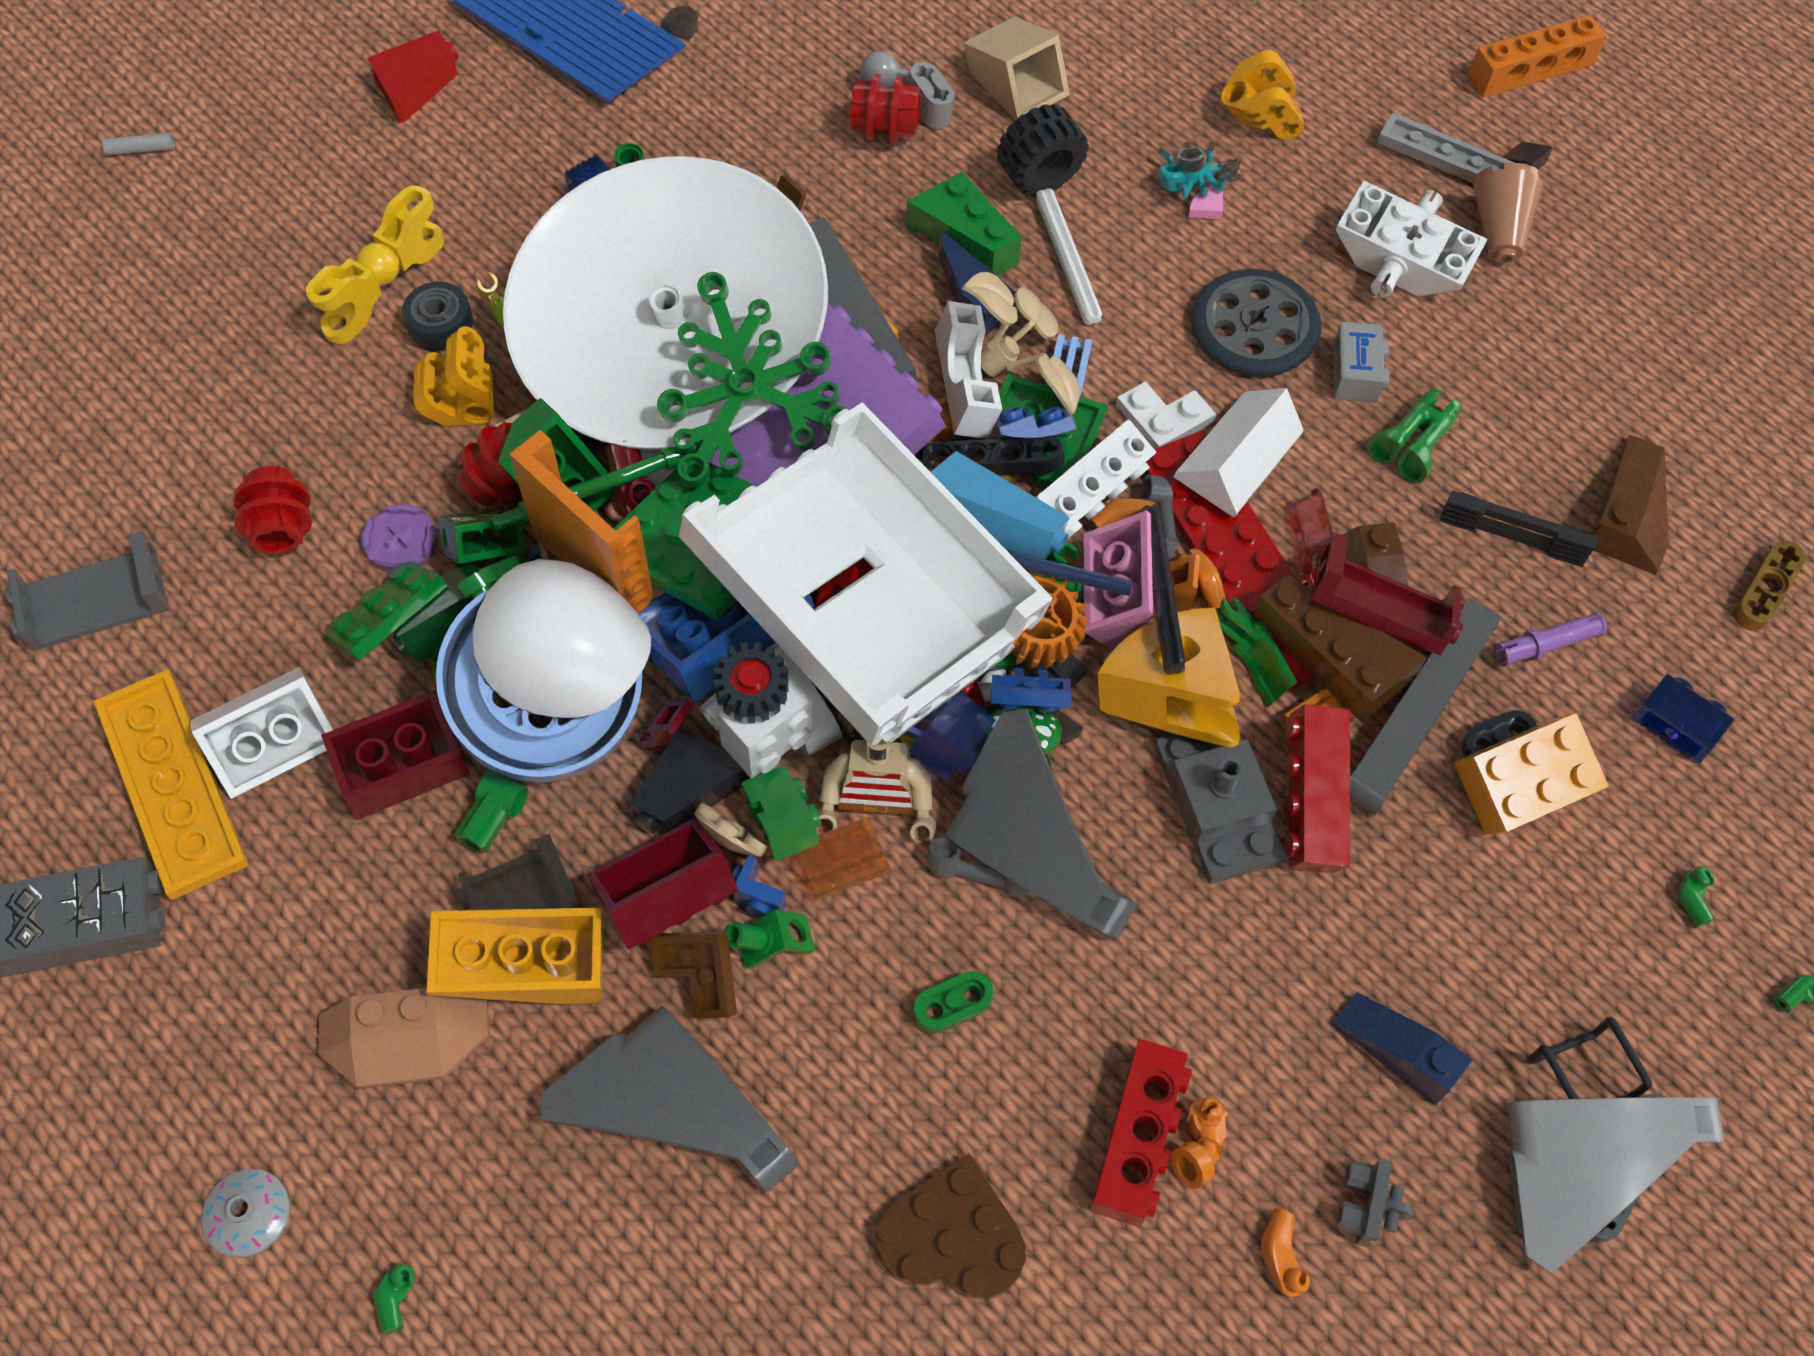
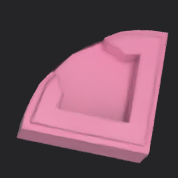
(1207, 207)

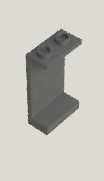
(88, 597)

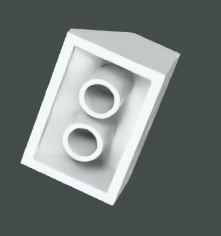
(262, 732)

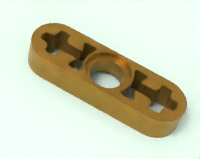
(1770, 600)

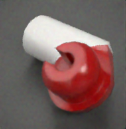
(981, 691)

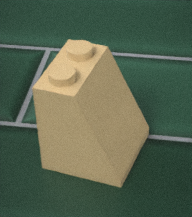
(1018, 65)

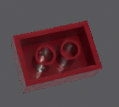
(394, 755)

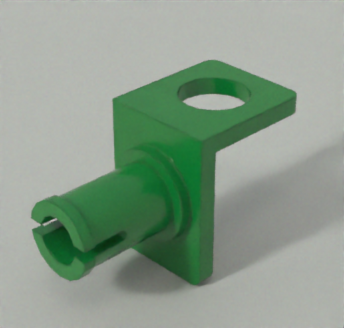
(769, 937)

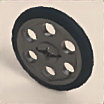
(1281, 293)

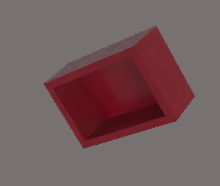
(663, 883)

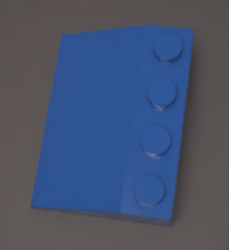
(690, 642)

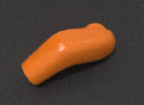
(1118, 510)
(1208, 579)
(1279, 1254)

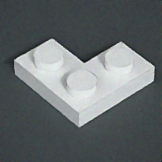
(1164, 422)

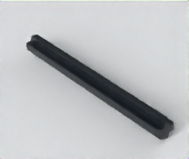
(1164, 597)

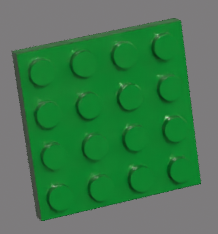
(669, 560)

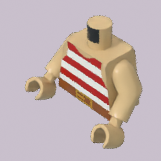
(879, 781)

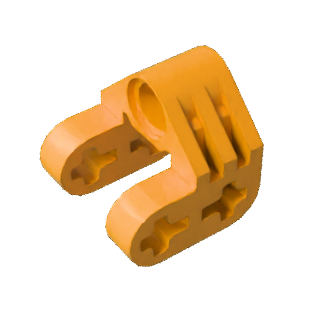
(1258, 109)
(456, 393)

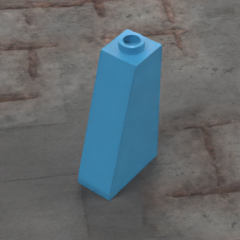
(1003, 509)

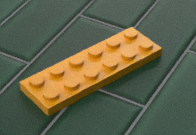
(170, 785)

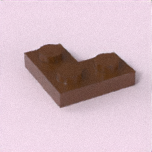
(706, 962)

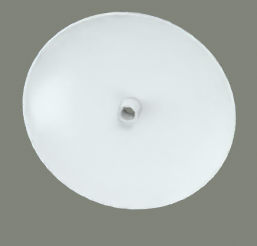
(621, 248)

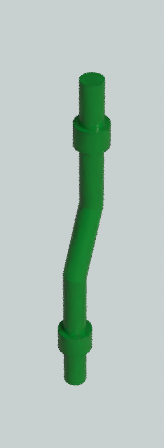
(667, 459)

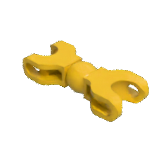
(357, 283)

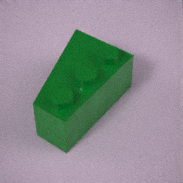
(968, 219)

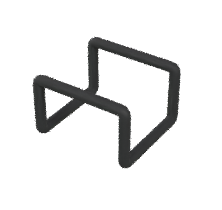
(1544, 1052)

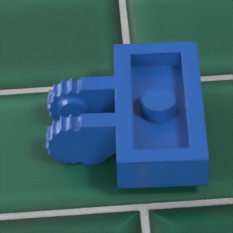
(1039, 691)

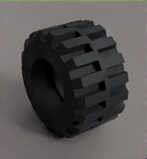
(1042, 149)

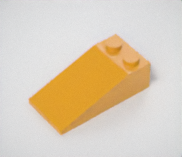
(517, 955)

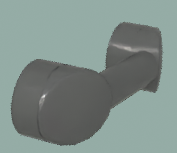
(1159, 491)
(945, 860)

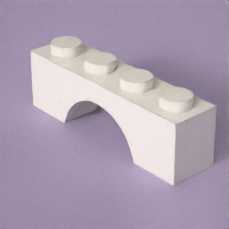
(971, 401)

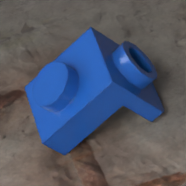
(753, 895)

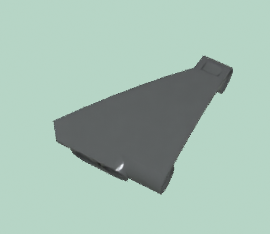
(1024, 831)

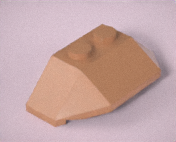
(401, 1036)

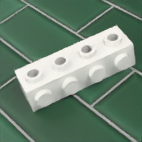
(1099, 475)

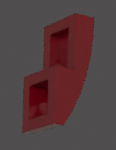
(666, 724)

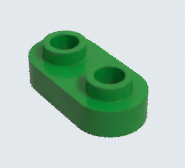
(951, 1001)

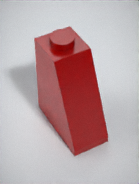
(414, 72)

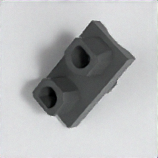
(1367, 1220)

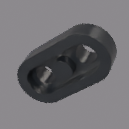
(1496, 730)

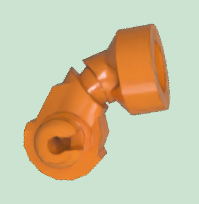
(1193, 1160)

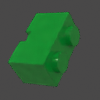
(780, 810)

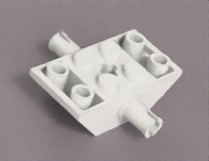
(1407, 243)

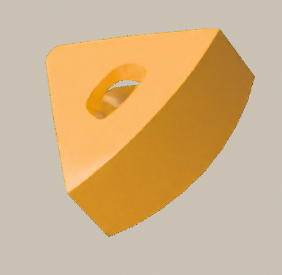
(1187, 703)

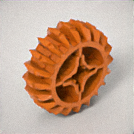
(1057, 632)

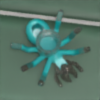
(1192, 170)

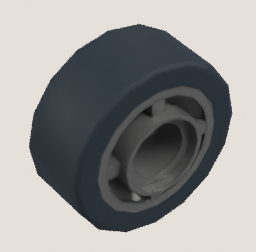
(435, 313)

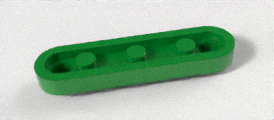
(488, 576)

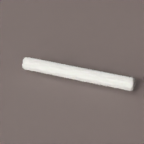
(1068, 257)

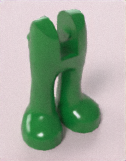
(1416, 459)

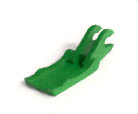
(1257, 650)

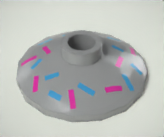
(259, 1226)

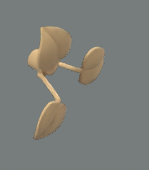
(1003, 352)

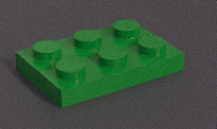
(384, 609)

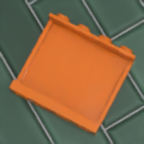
(575, 530)

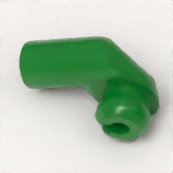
(1692, 893)
(1797, 990)
(390, 1295)

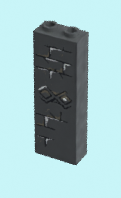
(79, 916)

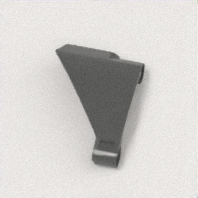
(669, 1092)

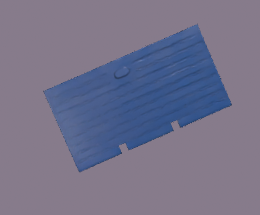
(581, 39)

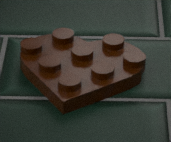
(953, 1233)

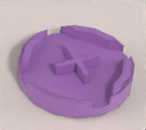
(399, 536)

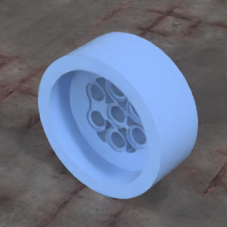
(504, 737)

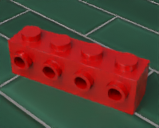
(1318, 788)

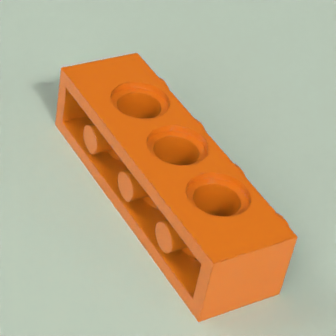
(1536, 56)

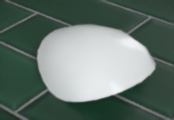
(558, 640)

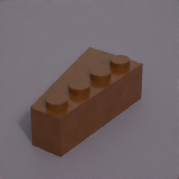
(1343, 654)

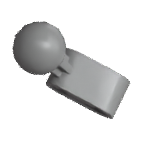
(936, 93)

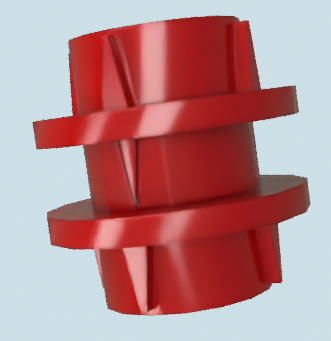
(885, 108)
(481, 472)
(272, 510)

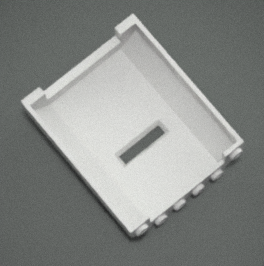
(910, 629)

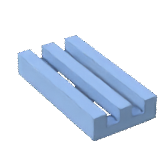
(1073, 346)

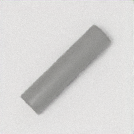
(138, 144)

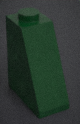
(426, 629)

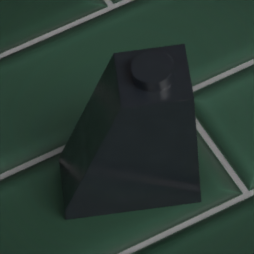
(683, 778)

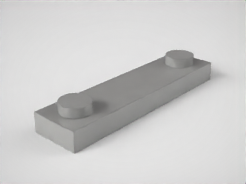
(1437, 148)

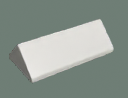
(1242, 449)

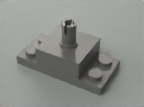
(1222, 805)

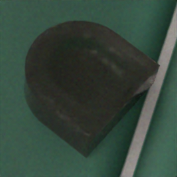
(681, 22)

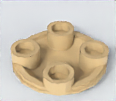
(729, 833)

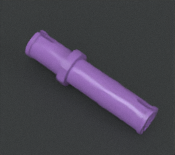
(1536, 643)

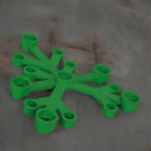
(732, 347)

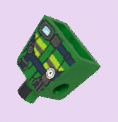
(472, 538)

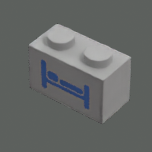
(1359, 362)

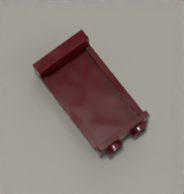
(1386, 602)

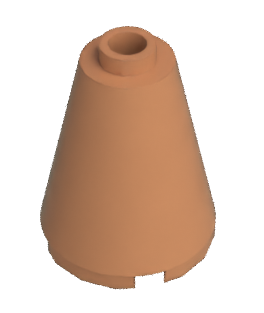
(1507, 208)

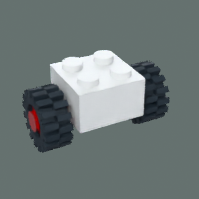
(762, 708)

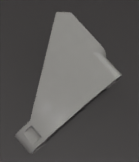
(1590, 1159)

